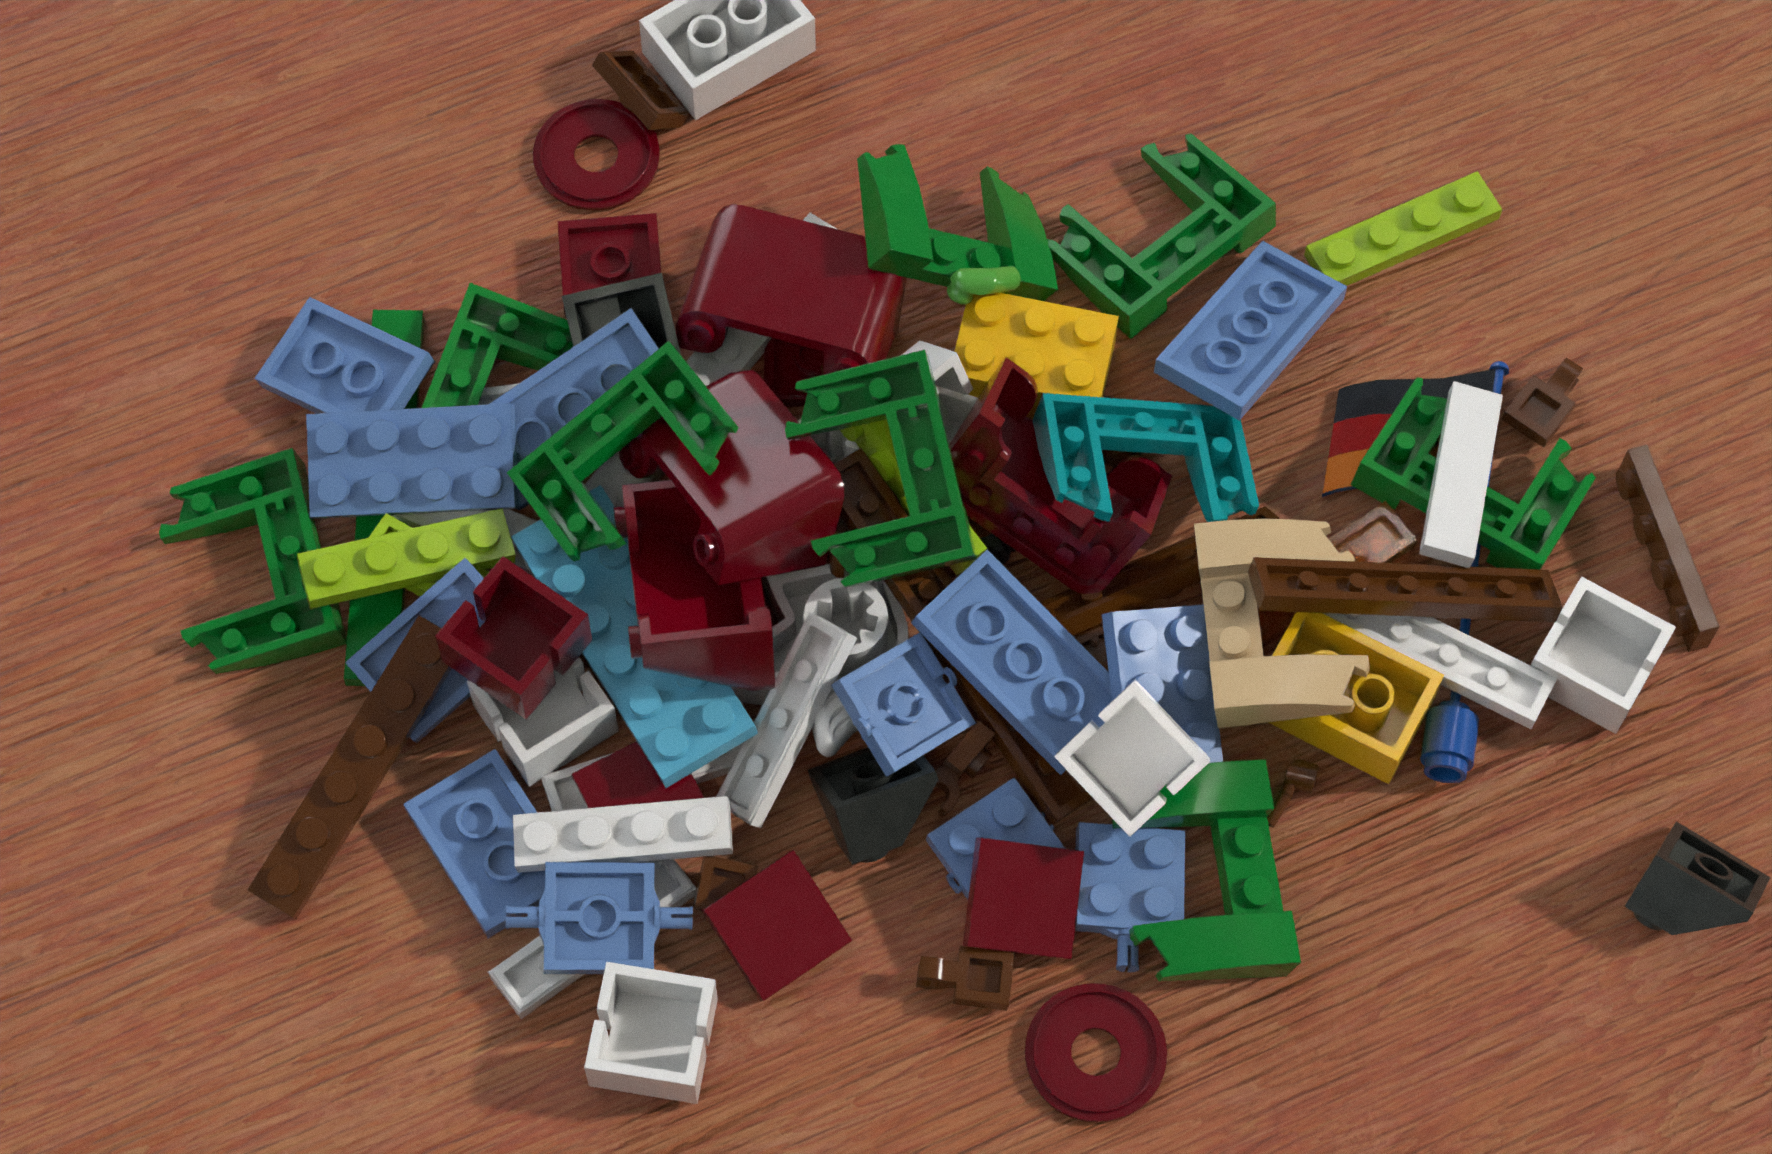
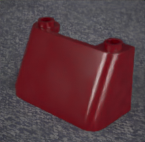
(791, 286)
(763, 495)
(1012, 499)
(682, 615)

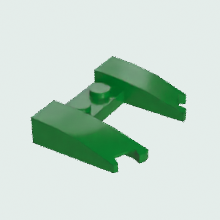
(1224, 216)
(905, 245)
(490, 329)
(906, 396)
(555, 470)
(276, 498)
(1517, 534)
(1255, 932)

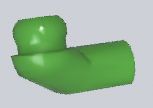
(981, 281)

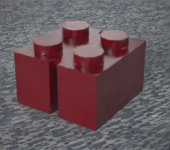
(522, 638)

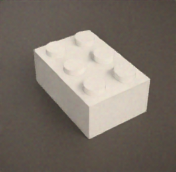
(724, 46)

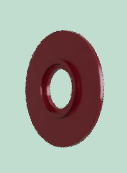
(601, 190)
(1085, 1095)

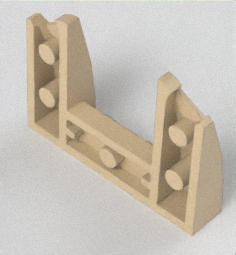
(1244, 681)

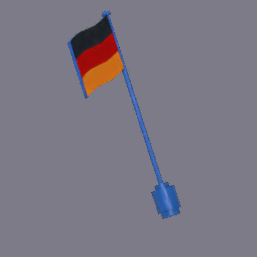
(1358, 420)

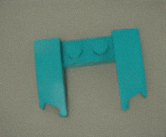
(1077, 429)

